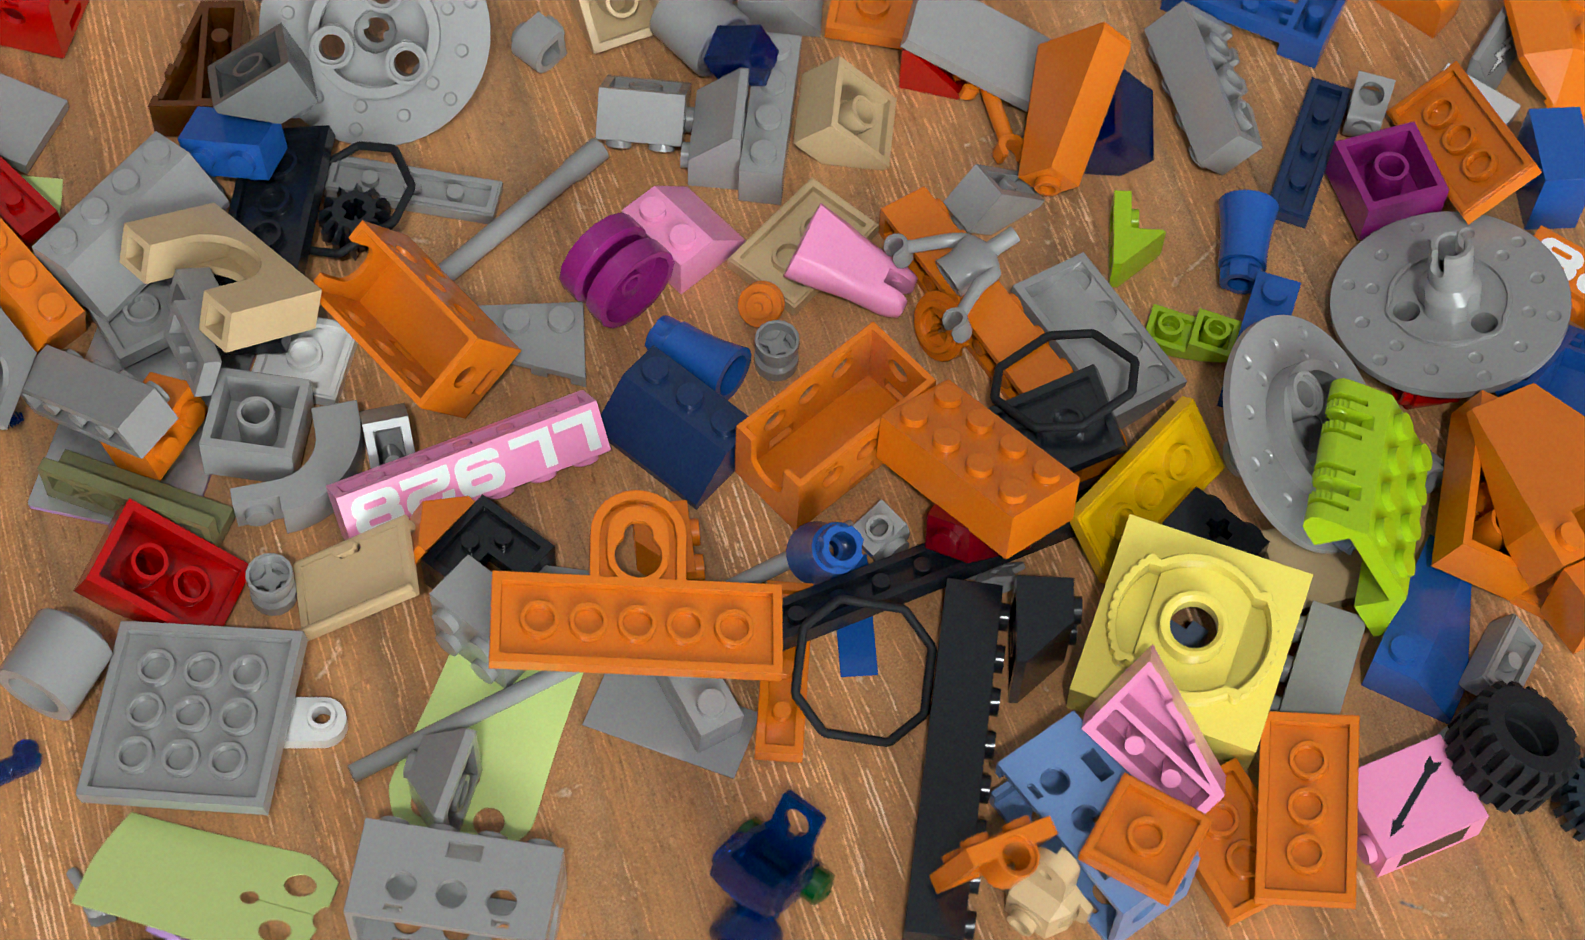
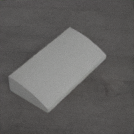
(1079, 298)

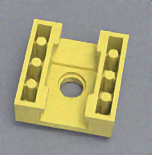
(1236, 674)

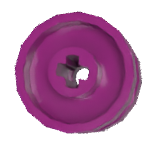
(616, 270)

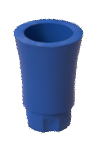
(1244, 237)
(707, 357)
(810, 553)

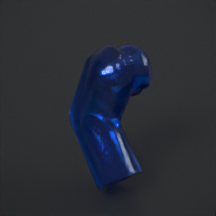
(23, 762)

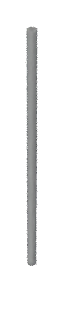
(518, 692)

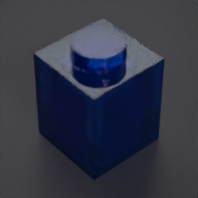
(742, 47)

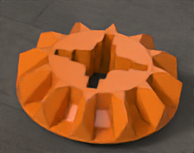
(928, 322)

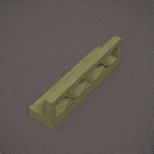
(107, 487)

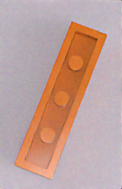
(779, 718)

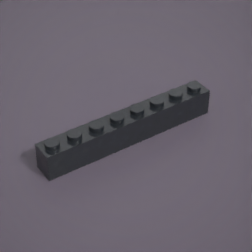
(956, 754)

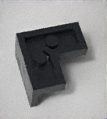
(487, 536)

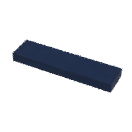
(1309, 150)

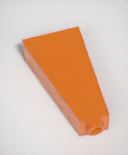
(1068, 105)

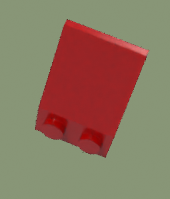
(161, 572)

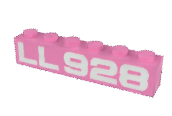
(475, 463)

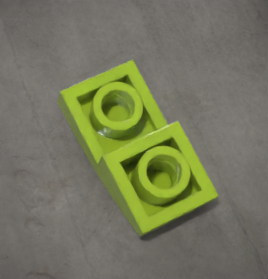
(1197, 338)

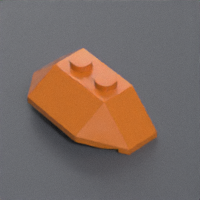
(1551, 47)

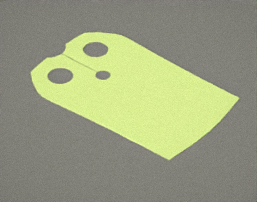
(513, 746)
(194, 882)

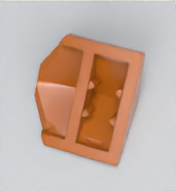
(433, 520)

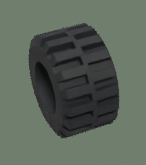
(1512, 747)

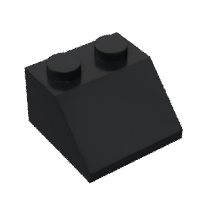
(1039, 630)

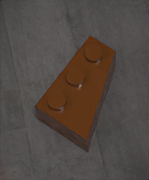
(211, 34)

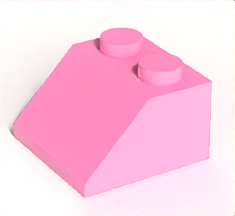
(687, 230)

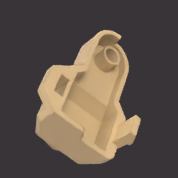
(1048, 897)

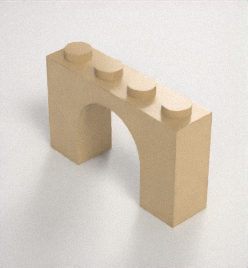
(269, 292)

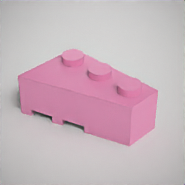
(1154, 735)

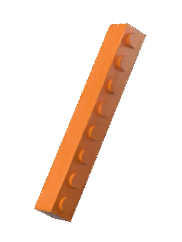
(996, 317)

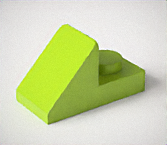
(1129, 246)

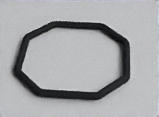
(394, 220)
(1065, 426)
(799, 663)

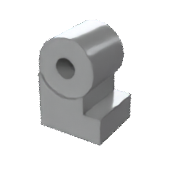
(1366, 105)

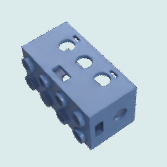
(1072, 781)

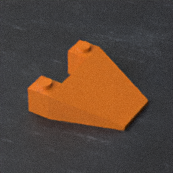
(1535, 477)

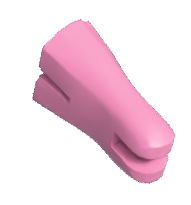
(848, 265)

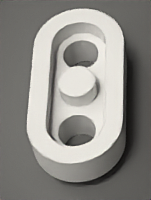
(306, 733)

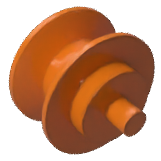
(761, 303)

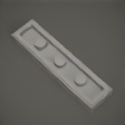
(435, 191)

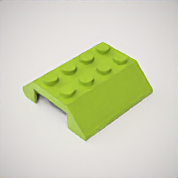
(1370, 491)

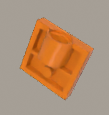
(993, 854)

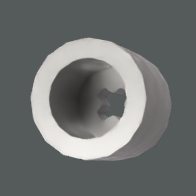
(690, 25)
(55, 663)

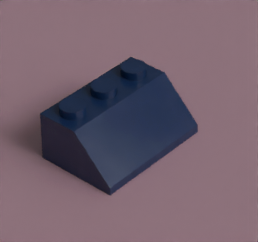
(673, 426)

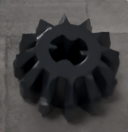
(345, 213)

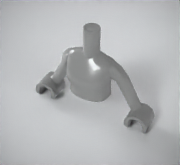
(966, 268)

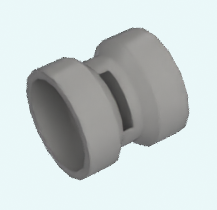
(776, 350)
(269, 573)

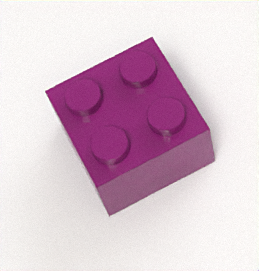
(1385, 178)

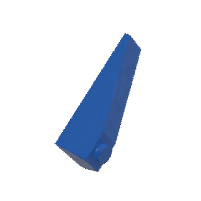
(1426, 643)

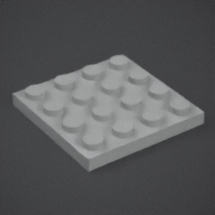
(193, 717)

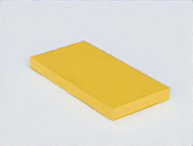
(1146, 482)

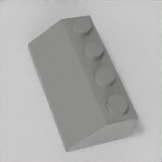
(87, 241)

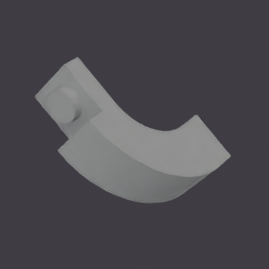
(303, 495)

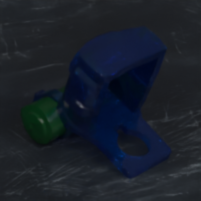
(769, 865)

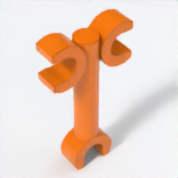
(999, 121)

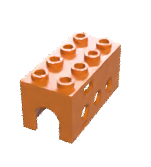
(417, 323)
(829, 436)

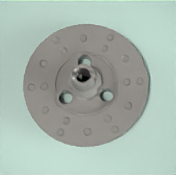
(363, 89)
(1450, 305)
(1276, 412)

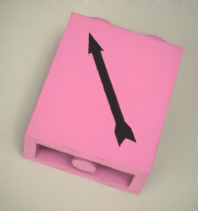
(1413, 807)

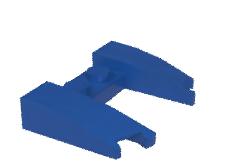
(1298, 28)

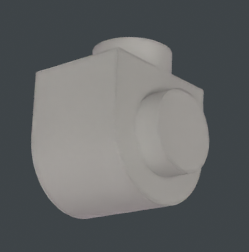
(539, 42)
(882, 532)

